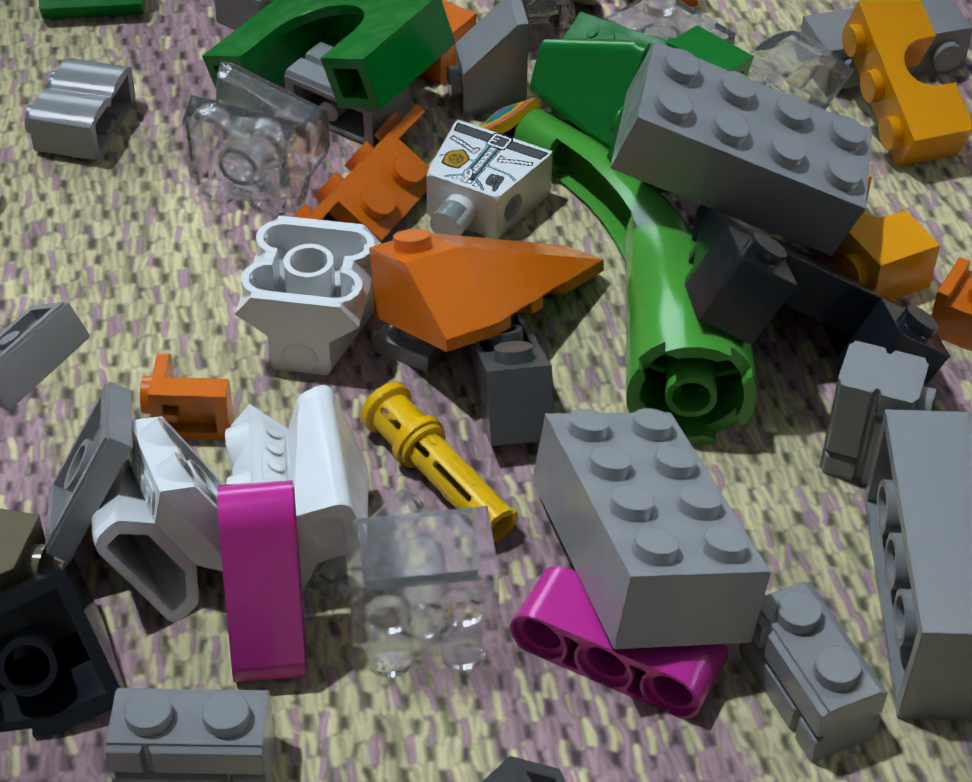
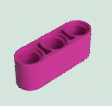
(262, 580)
(568, 632)

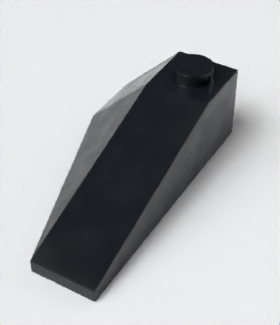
(53, 654)

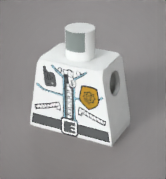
(485, 181)

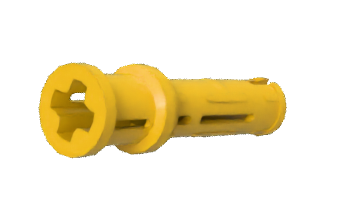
(421, 444)

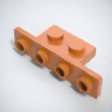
(381, 183)

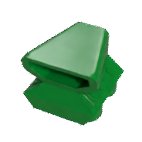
(589, 72)

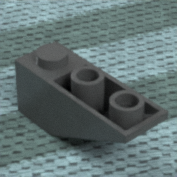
(512, 384)

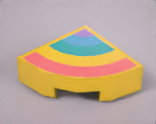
(509, 117)

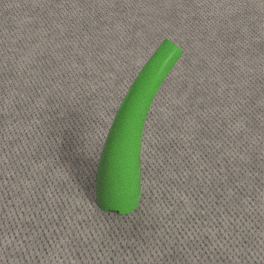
(670, 355)

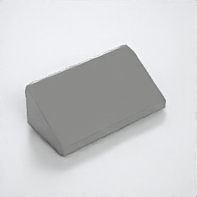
(36, 347)

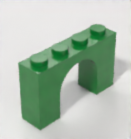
(374, 44)

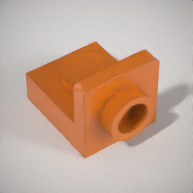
(190, 405)

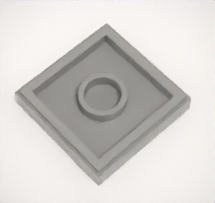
(89, 470)

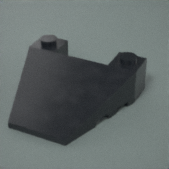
(748, 274)

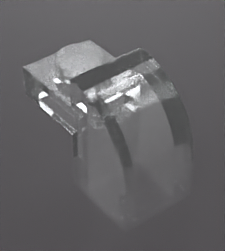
(799, 67)

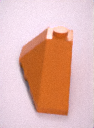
(467, 287)

